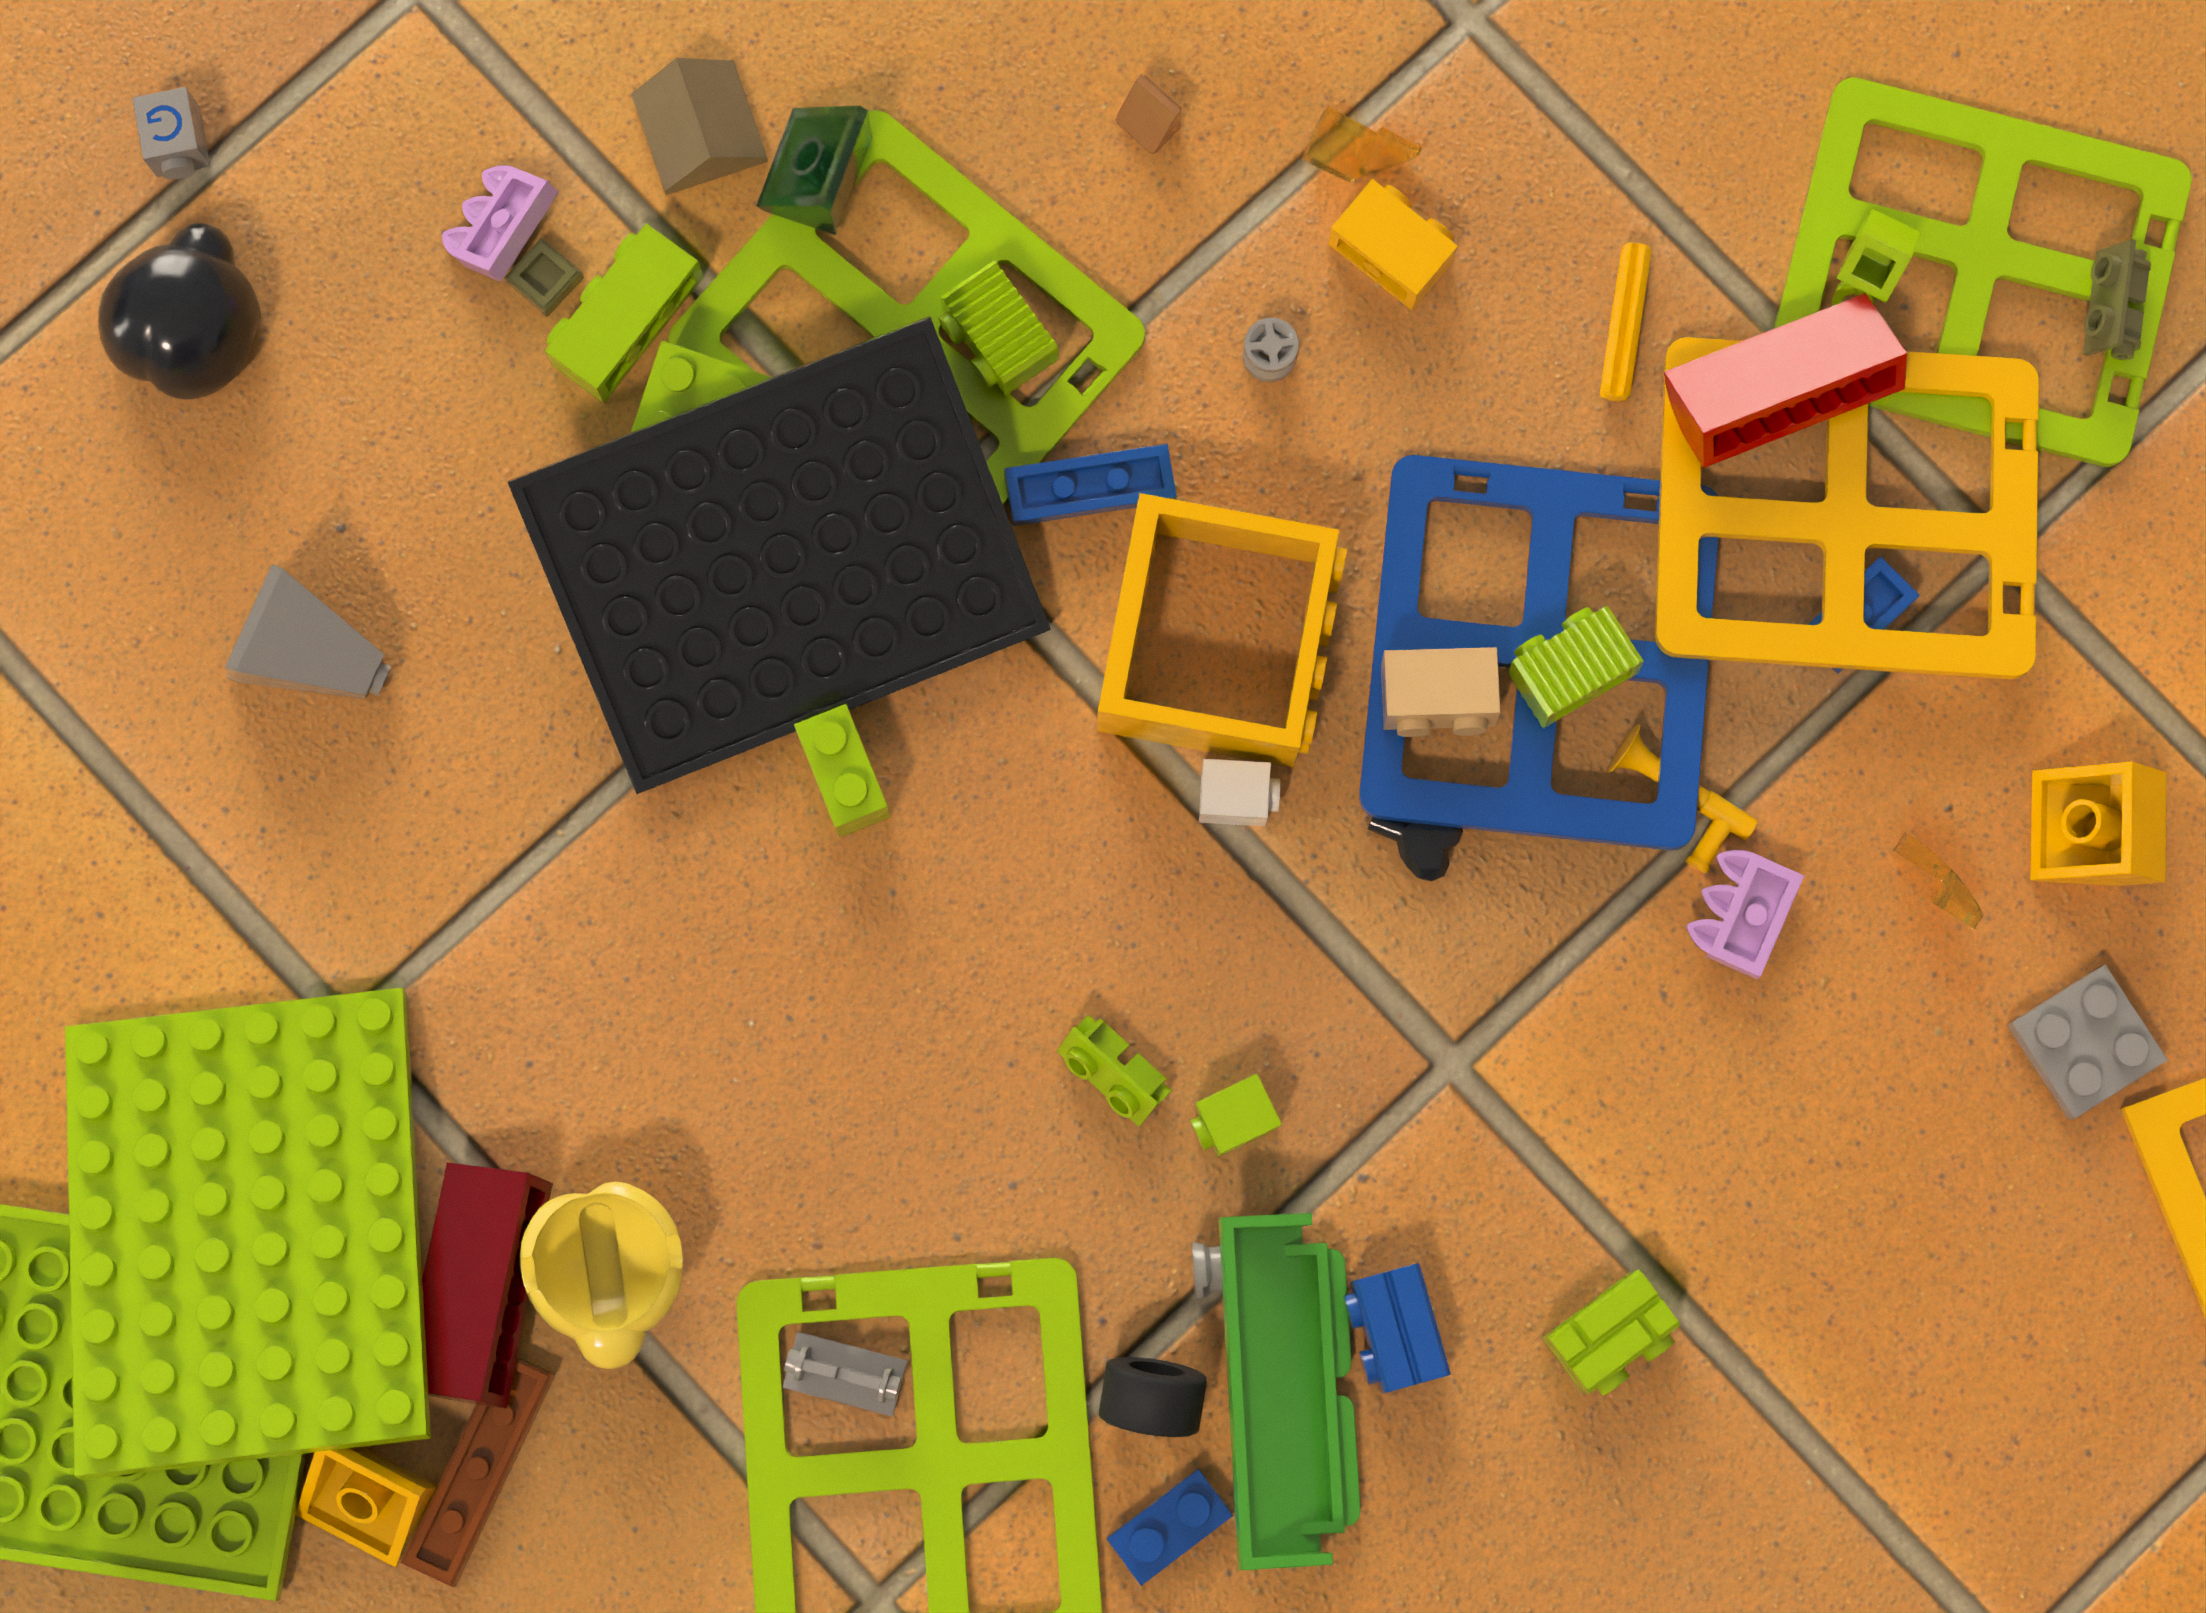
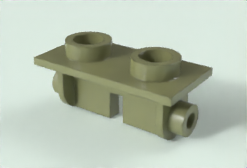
(2117, 277)

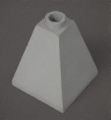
(303, 645)

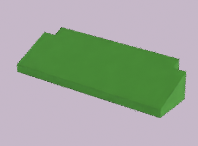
(1286, 1421)

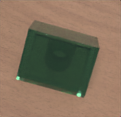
(817, 165)

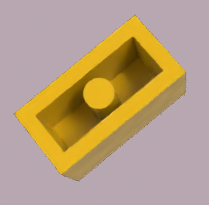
(1393, 243)

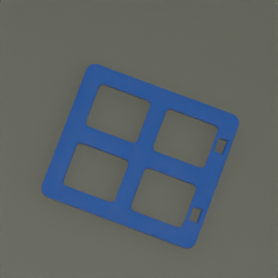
(1527, 801)

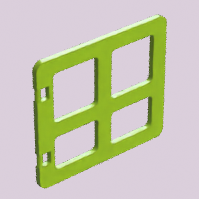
(1985, 251)
(938, 1461)

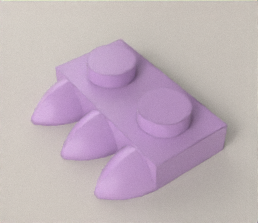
(500, 221)
(1749, 911)

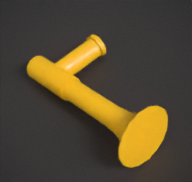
(1724, 815)

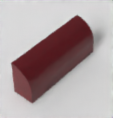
(476, 1283)

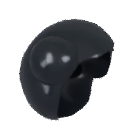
(181, 315)

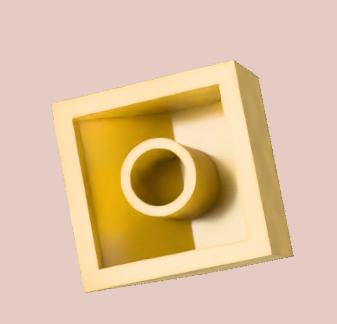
(2099, 825)

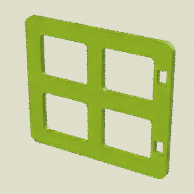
(1023, 432)

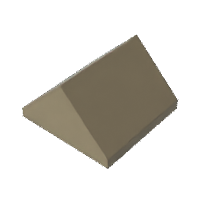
(698, 123)

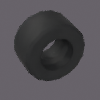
(1152, 1397)

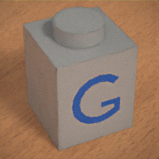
(171, 133)

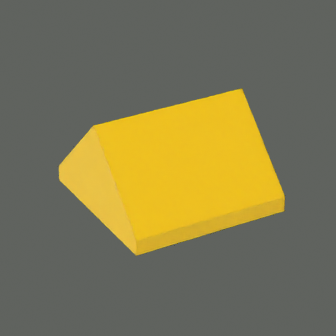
(365, 1501)

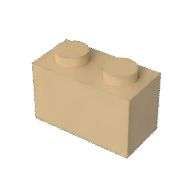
(1440, 690)

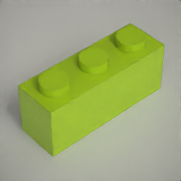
(623, 312)

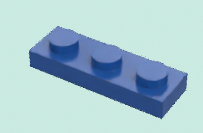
(1088, 484)

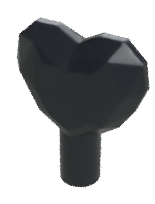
(1420, 846)

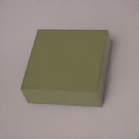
(544, 277)

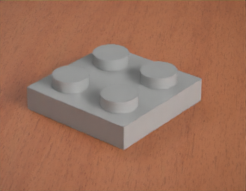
(2087, 1042)

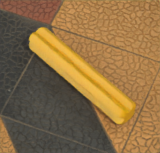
(1625, 322)

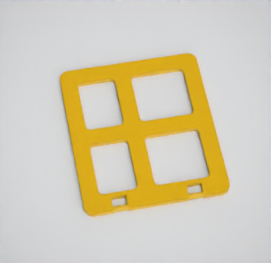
(1849, 525)

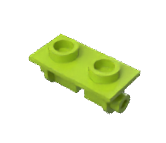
(1130, 1089)

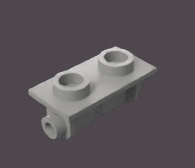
(844, 1373)

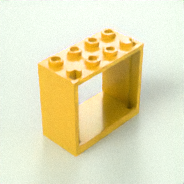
(1243, 532)

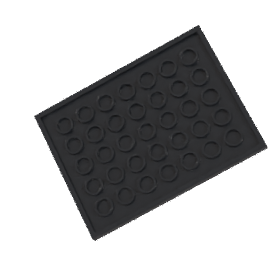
(780, 554)

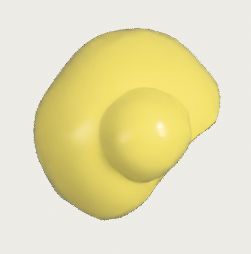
(603, 1269)

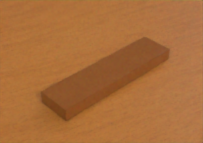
(476, 1478)

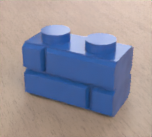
(1397, 1329)

